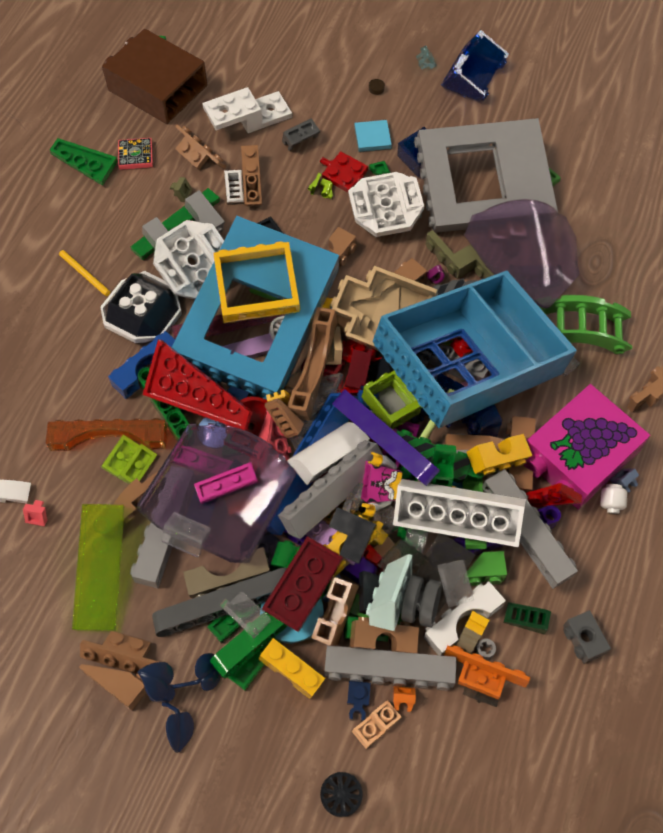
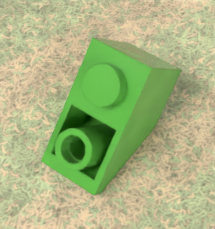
(488, 568)

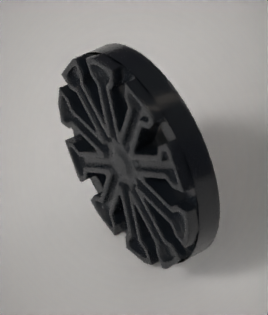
(341, 794)

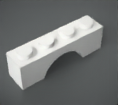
(486, 603)

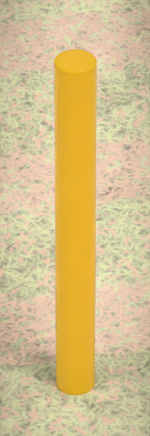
(84, 273)

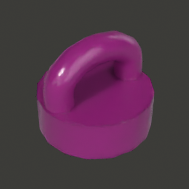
(435, 271)

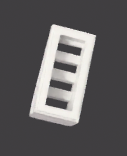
(231, 175)

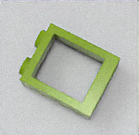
(400, 416)

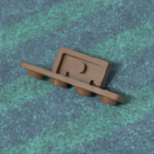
(194, 151)
(118, 652)

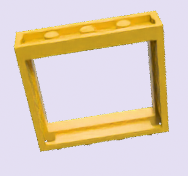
(263, 309)

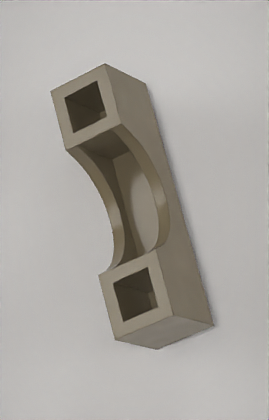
(201, 581)

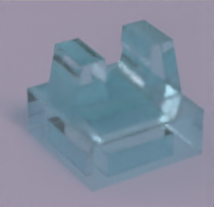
(425, 58)

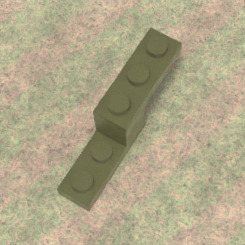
(460, 262)

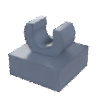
(625, 477)

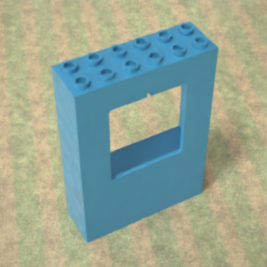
(314, 276)

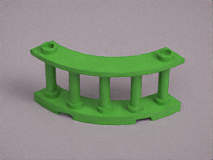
(594, 305)

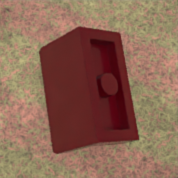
(358, 369)

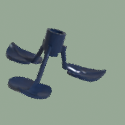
(157, 685)

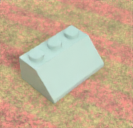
(389, 596)

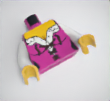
(379, 483)

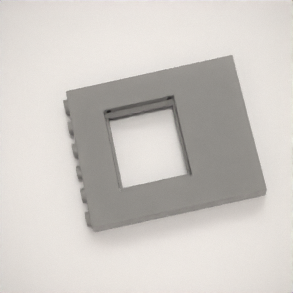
(518, 161)

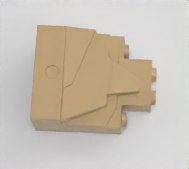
(368, 301)

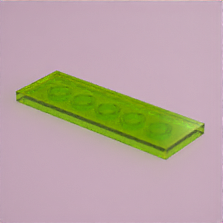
(98, 567)

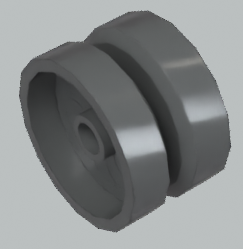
(421, 600)

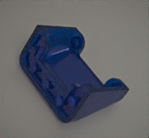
(475, 67)

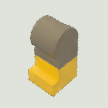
(472, 632)

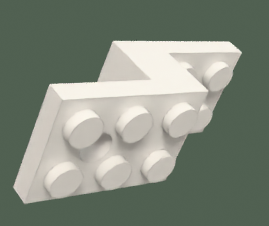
(246, 109)

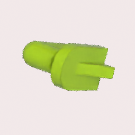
(327, 190)

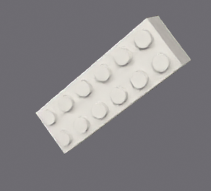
(459, 512)

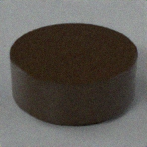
(376, 86)

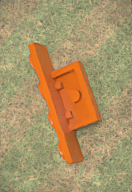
(485, 675)

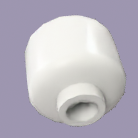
(613, 498)

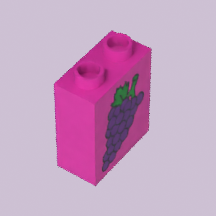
(585, 444)

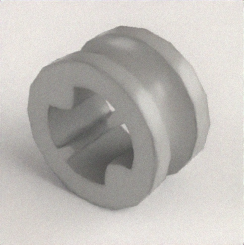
(488, 643)

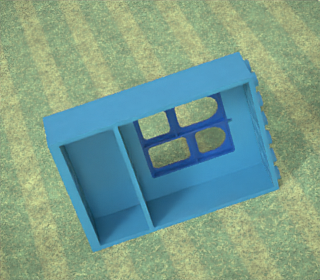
(498, 325)

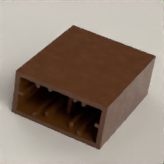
(155, 75)

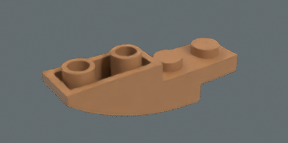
(251, 175)
(651, 392)
(131, 496)

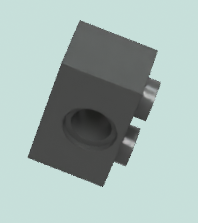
(586, 625)

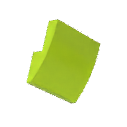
(128, 460)

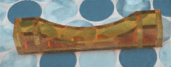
(68, 434)

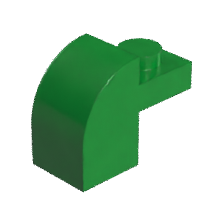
(443, 458)

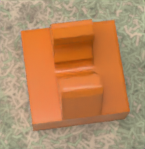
(404, 695)

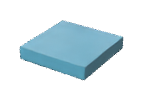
(372, 135)

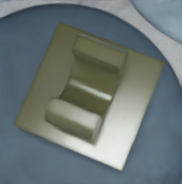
(181, 189)

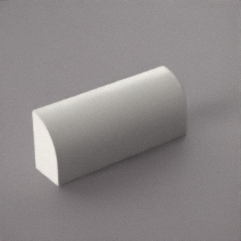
(327, 452)

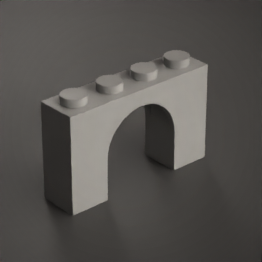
(200, 210)

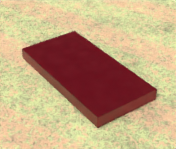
(302, 584)

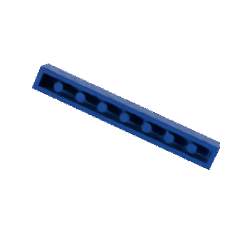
(326, 421)

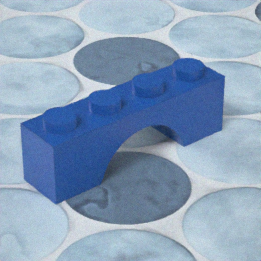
(126, 376)

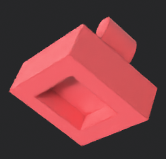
(35, 513)

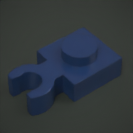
(358, 697)

